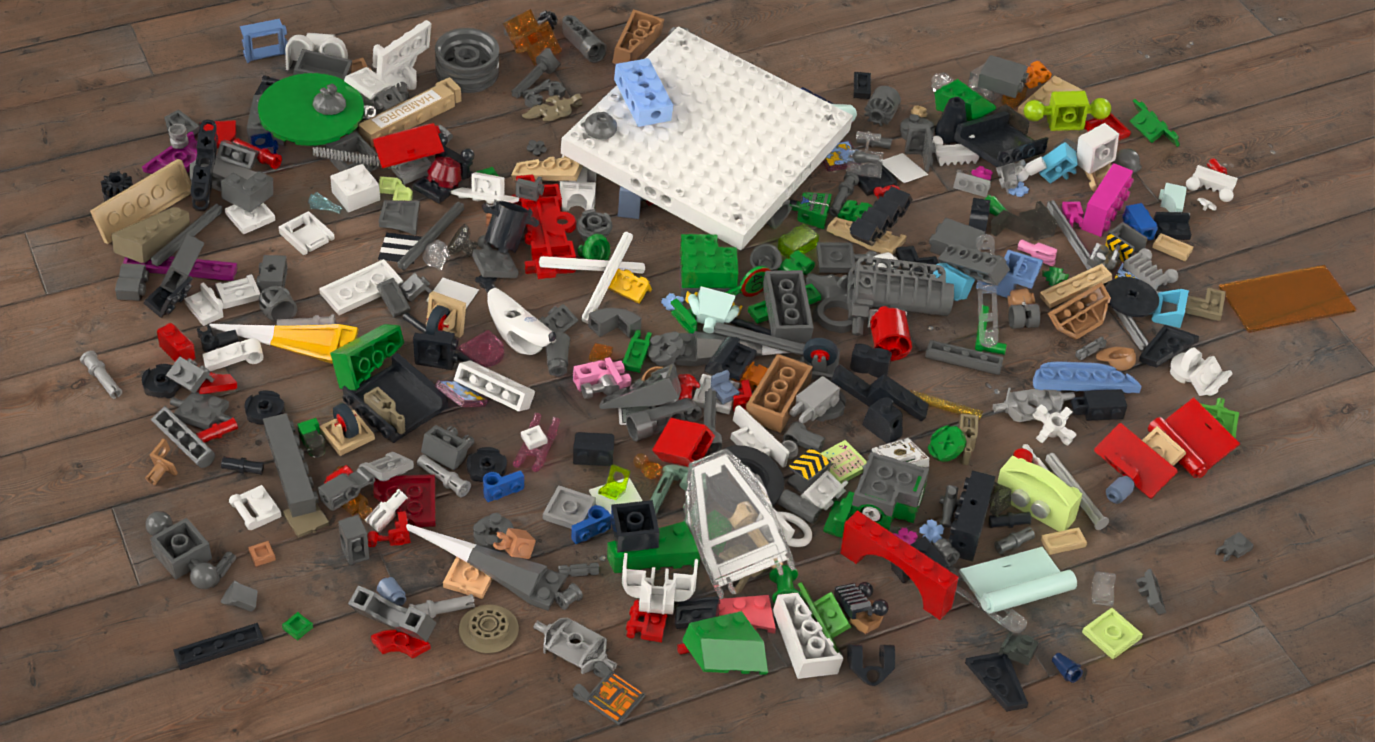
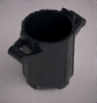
(507, 224)

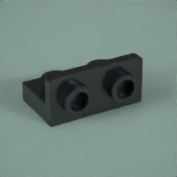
(1173, 225)

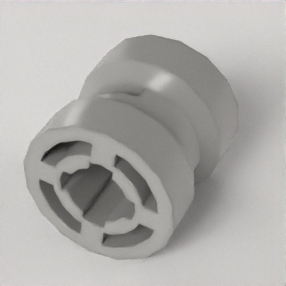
(178, 136)

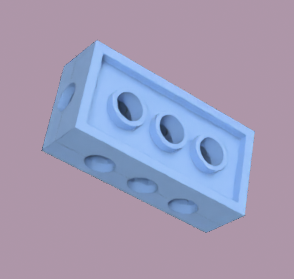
(643, 92)

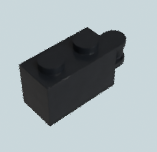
(1100, 405)

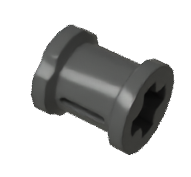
(568, 596)

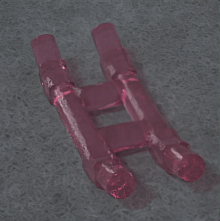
(540, 454)

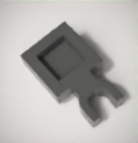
(1235, 545)

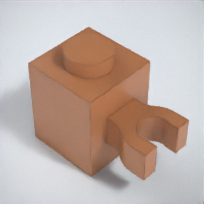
(516, 543)

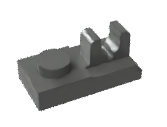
(1153, 590)

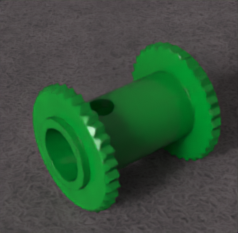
(784, 581)

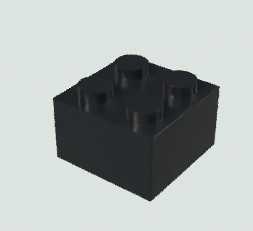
(635, 526)

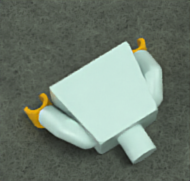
(712, 307)

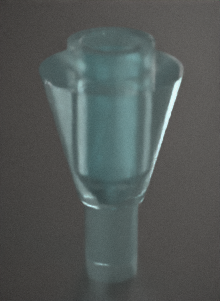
(318, 201)

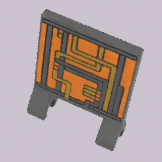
(612, 696)

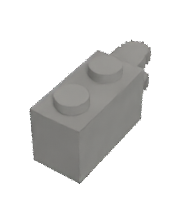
(815, 400)

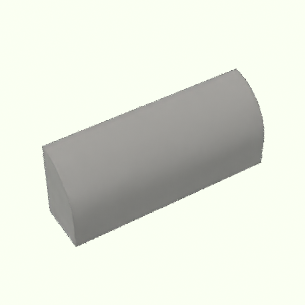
(222, 170)

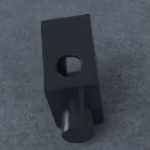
(884, 420)

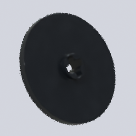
(1132, 297)

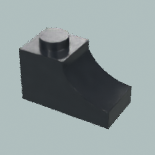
(979, 213)

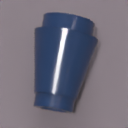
(1068, 668)

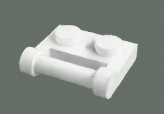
(238, 291)
(260, 503)

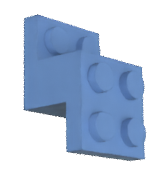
(1022, 271)

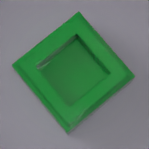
(297, 626)

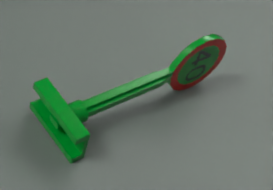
(749, 286)

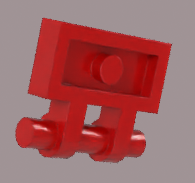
(652, 627)

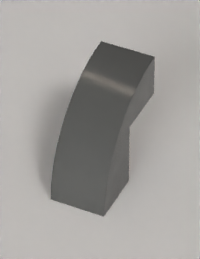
(608, 319)

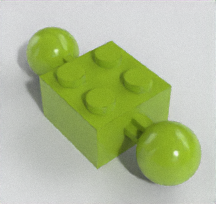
(1067, 110)

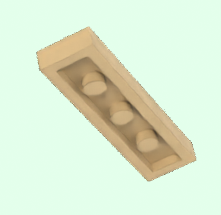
(1074, 286)

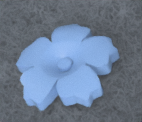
(1020, 190)
(666, 301)
(932, 531)

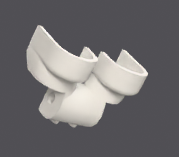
(315, 42)
(657, 598)

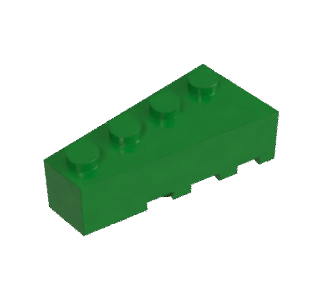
(361, 356)
(675, 549)

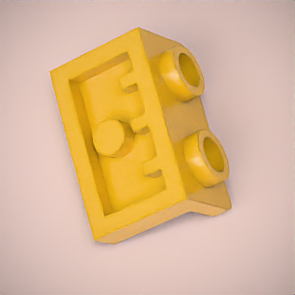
(629, 286)

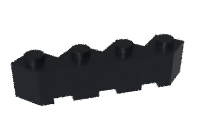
(882, 215)

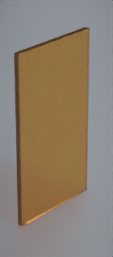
(1287, 298)

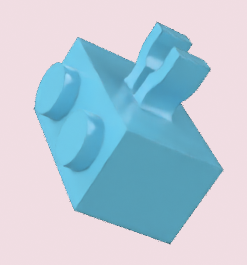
(1059, 162)
(961, 281)

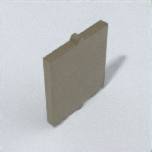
(306, 523)

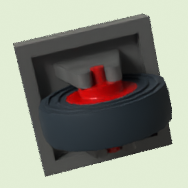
(821, 355)

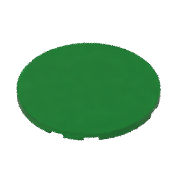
(289, 111)

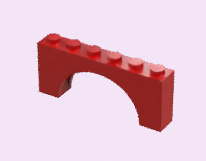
(933, 581)

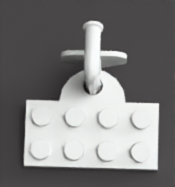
(397, 59)

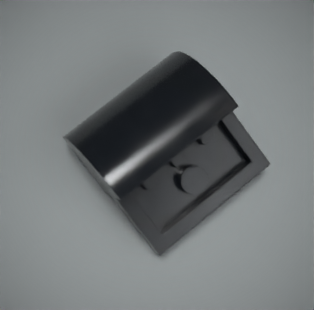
(731, 357)

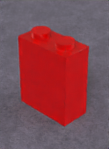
(683, 442)

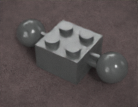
(181, 549)

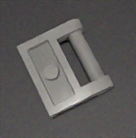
(388, 466)

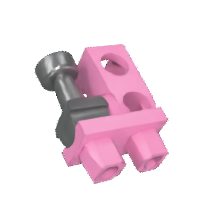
(604, 376)

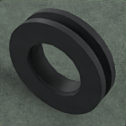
(763, 466)

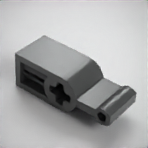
(344, 488)

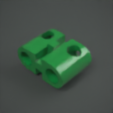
(852, 210)
(797, 261)

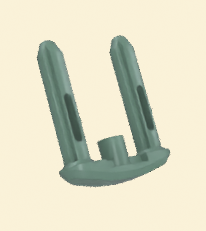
(670, 473)

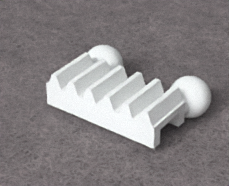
(953, 153)
(1213, 179)

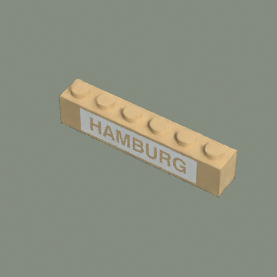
(408, 113)

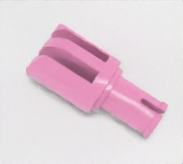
(1039, 251)

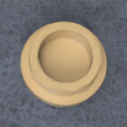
(919, 110)

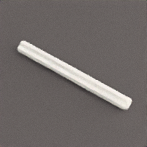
(587, 264)
(608, 275)

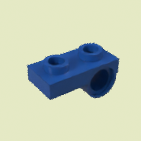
(497, 487)
(598, 522)

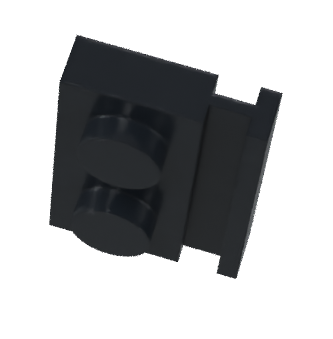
(696, 610)

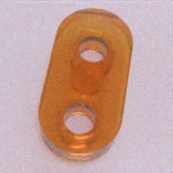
(1013, 102)

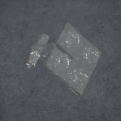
(866, 168)

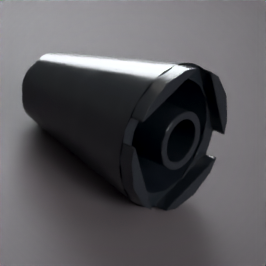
(952, 116)

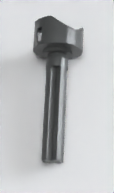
(546, 63)
(710, 421)

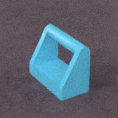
(1171, 318)

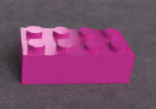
(1107, 200)

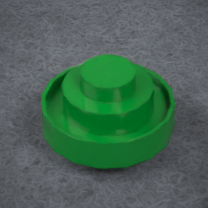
(1054, 275)

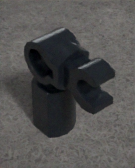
(221, 340)

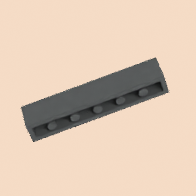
(290, 466)

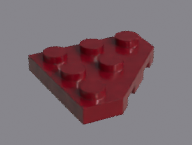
(420, 493)

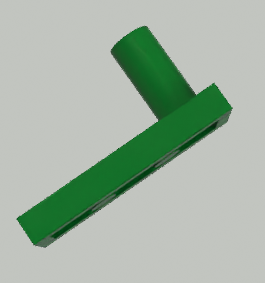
(999, 348)

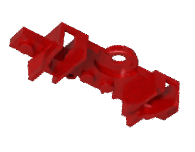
(549, 236)

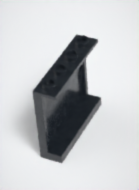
(998, 140)
(409, 389)

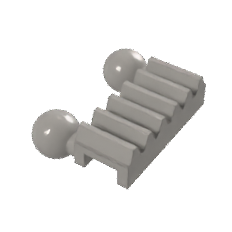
(1141, 267)

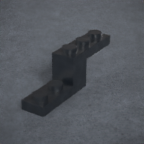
(880, 388)

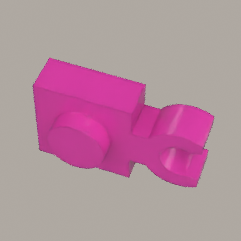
(1073, 211)

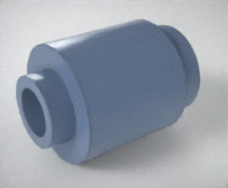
(1120, 489)
(391, 591)

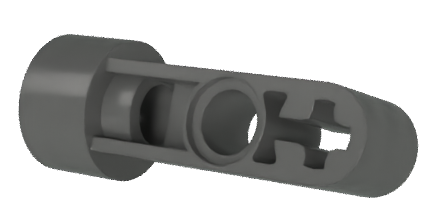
(583, 39)
(653, 421)

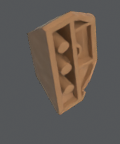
(1082, 312)

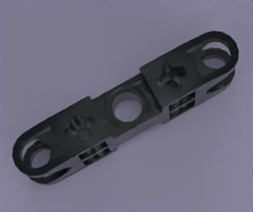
(202, 176)

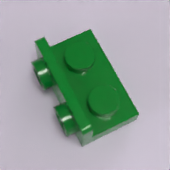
(839, 515)

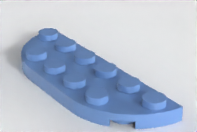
(1083, 377)

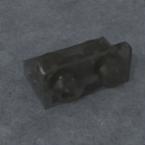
(1043, 221)

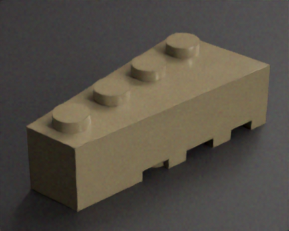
(150, 235)

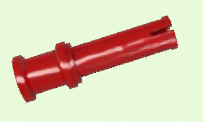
(264, 155)

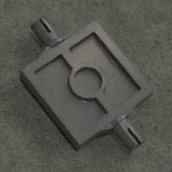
(201, 410)

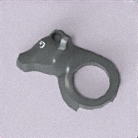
(833, 294)

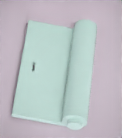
(1017, 580)

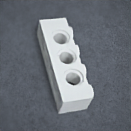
(494, 385)

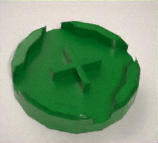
(947, 443)

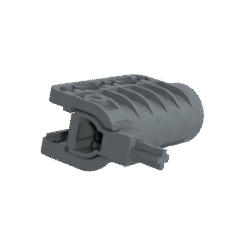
(896, 289)

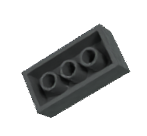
(788, 305)

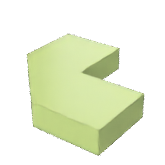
(394, 186)

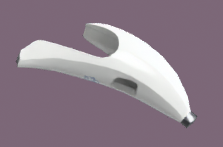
(516, 325)

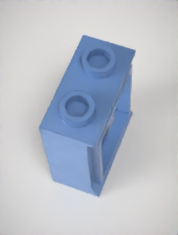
(263, 29)

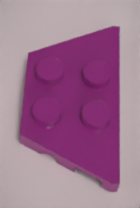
(186, 154)

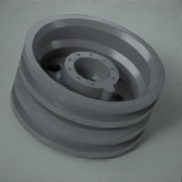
(468, 59)

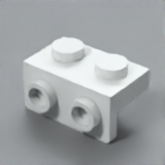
(824, 490)

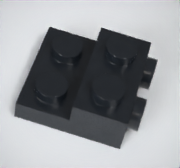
(436, 349)

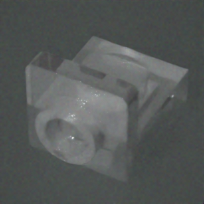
(1103, 588)

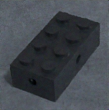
(971, 514)

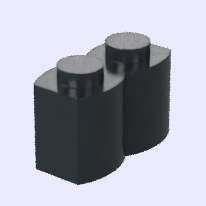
(870, 360)

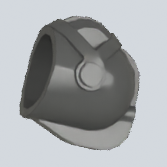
(277, 303)

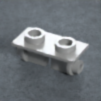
(1008, 175)
(972, 184)

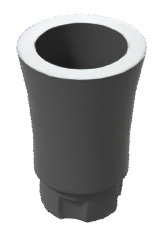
(558, 355)

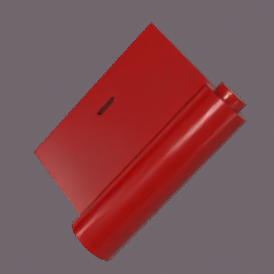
(408, 145)
(1202, 443)

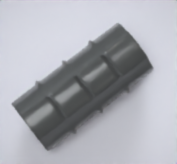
(799, 506)

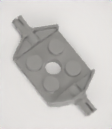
(1018, 403)
(584, 654)

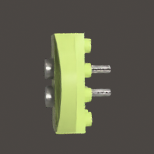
(1040, 493)

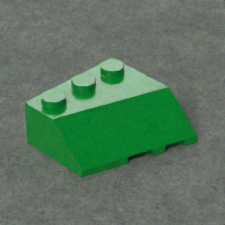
(976, 104)
(726, 644)

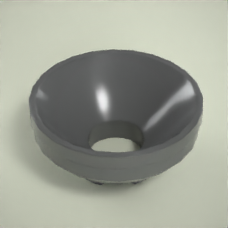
(600, 129)

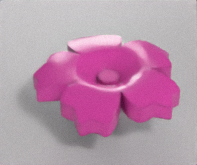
(982, 173)
(907, 537)

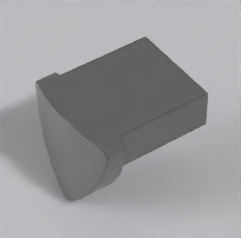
(240, 596)

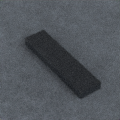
(218, 646)

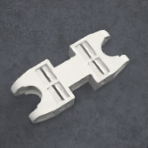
(579, 192)

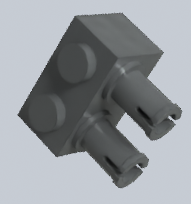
(446, 446)

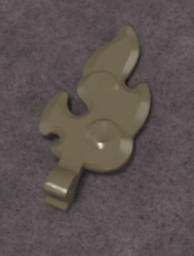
(561, 108)

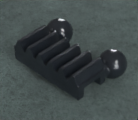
(464, 159)
(854, 600)

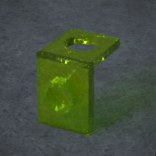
(612, 488)

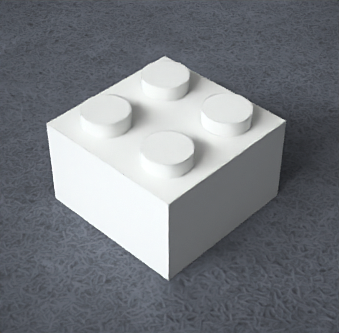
(1097, 148)
(355, 188)

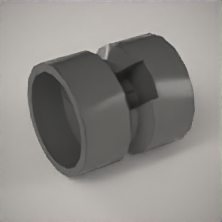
(1027, 315)

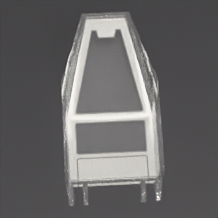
(732, 520)

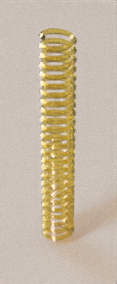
(946, 407)

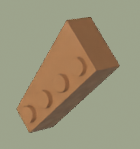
(637, 36)

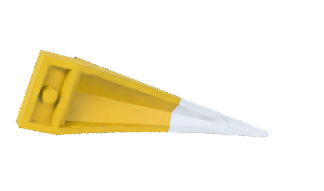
(307, 340)

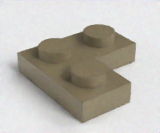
(1210, 307)

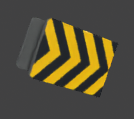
(1128, 239)
(808, 470)

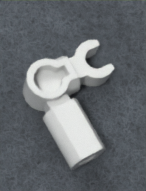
(1031, 168)

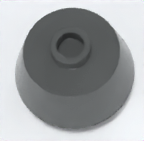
(594, 223)

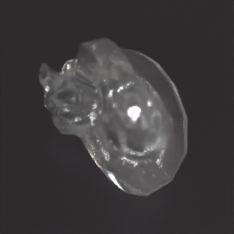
(436, 254)

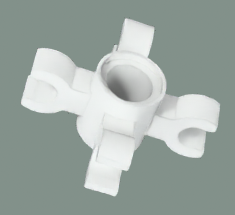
(1054, 425)

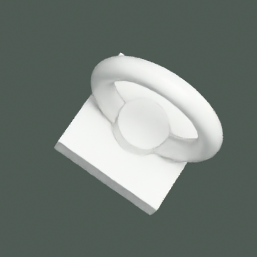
(788, 531)

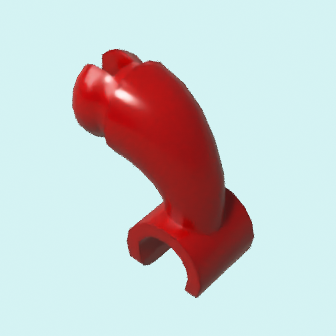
(879, 191)

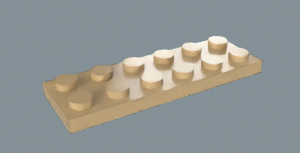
(142, 199)

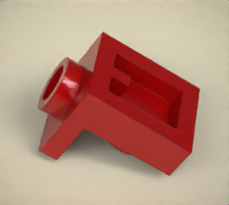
(744, 395)
(399, 535)

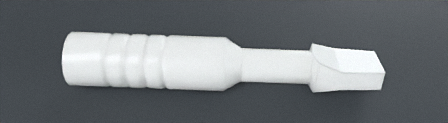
(1036, 460)

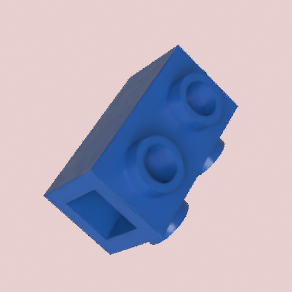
(1139, 219)

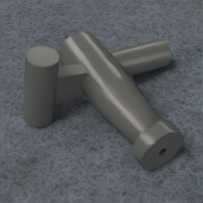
(949, 502)

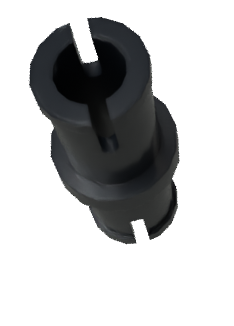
(242, 465)
(1010, 520)

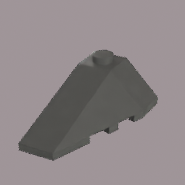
(657, 390)

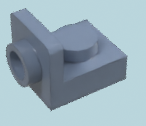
(724, 388)

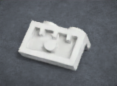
(205, 305)
(1209, 377)

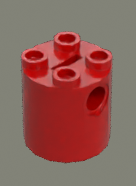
(891, 332)

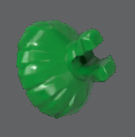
(595, 248)

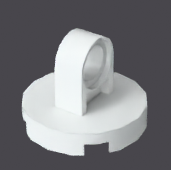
(1185, 364)

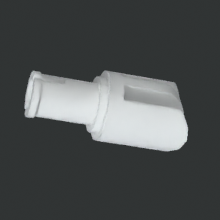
(385, 511)

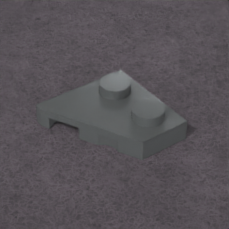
(180, 118)

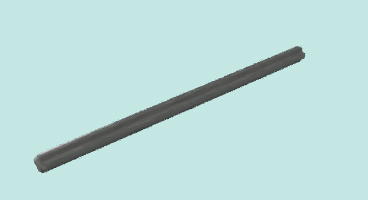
(1083, 253)

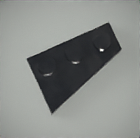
(1166, 345)

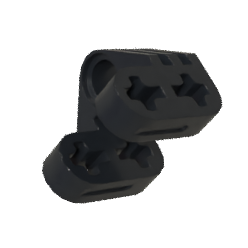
(886, 658)

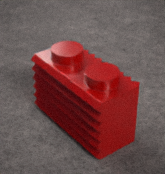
(175, 343)

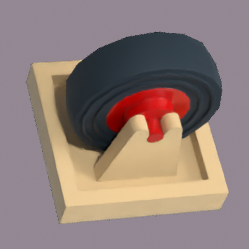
(445, 314)
(346, 430)

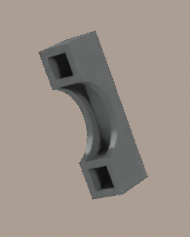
(381, 610)

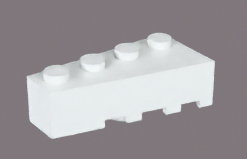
(803, 637)

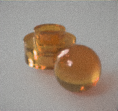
(649, 468)

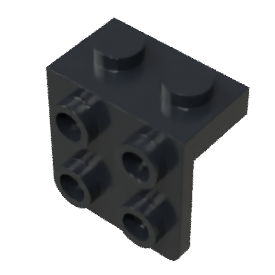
(164, 301)
(593, 449)

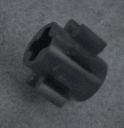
(548, 16)

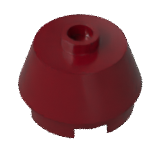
(445, 172)

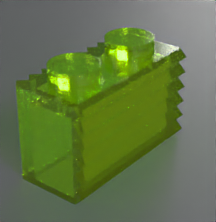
(800, 238)

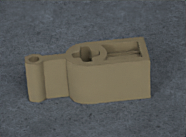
(385, 407)
(971, 433)

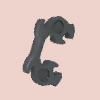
(554, 88)

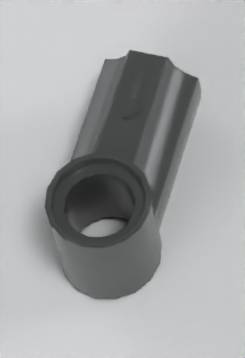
(801, 436)

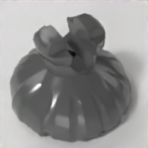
(329, 101)

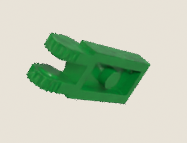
(636, 352)

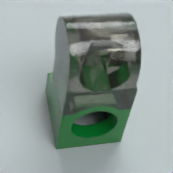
(310, 436)

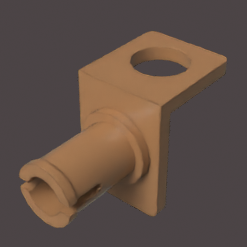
(160, 464)

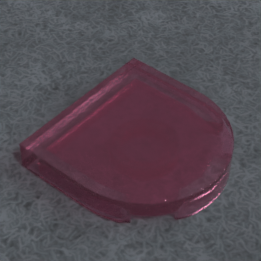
(484, 349)

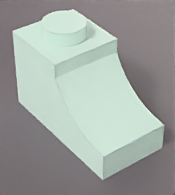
(1173, 197)

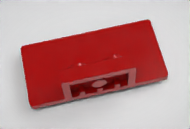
(1136, 460)

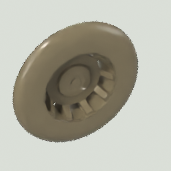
(488, 623)

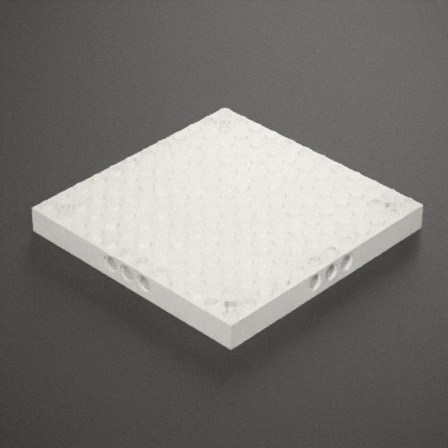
(743, 143)

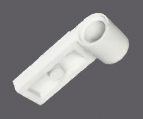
(245, 350)

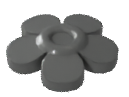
(536, 147)

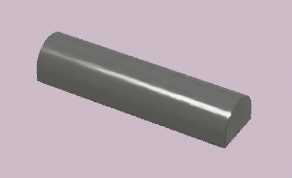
(964, 357)
(184, 437)

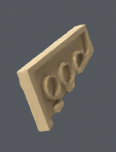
(1044, 93)
(550, 169)
(885, 244)

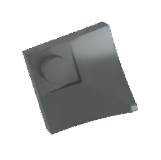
(400, 215)

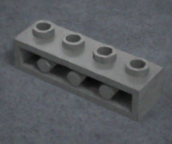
(976, 264)

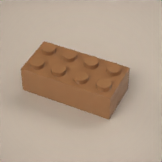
(778, 392)

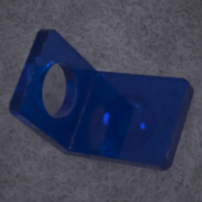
(269, 142)

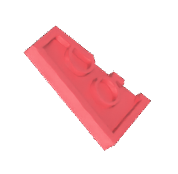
(755, 608)

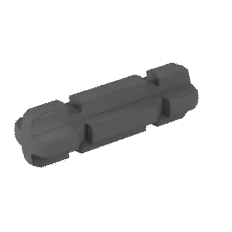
(1090, 348)
(224, 565)
(579, 569)

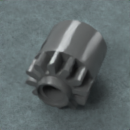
(882, 105)

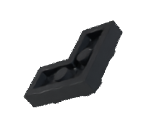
(909, 254)

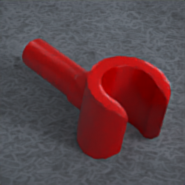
(373, 537)

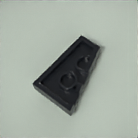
(1000, 679)

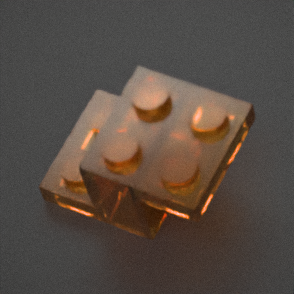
(531, 36)

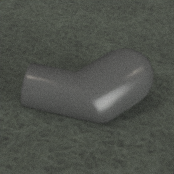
(861, 157)

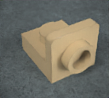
(449, 83)

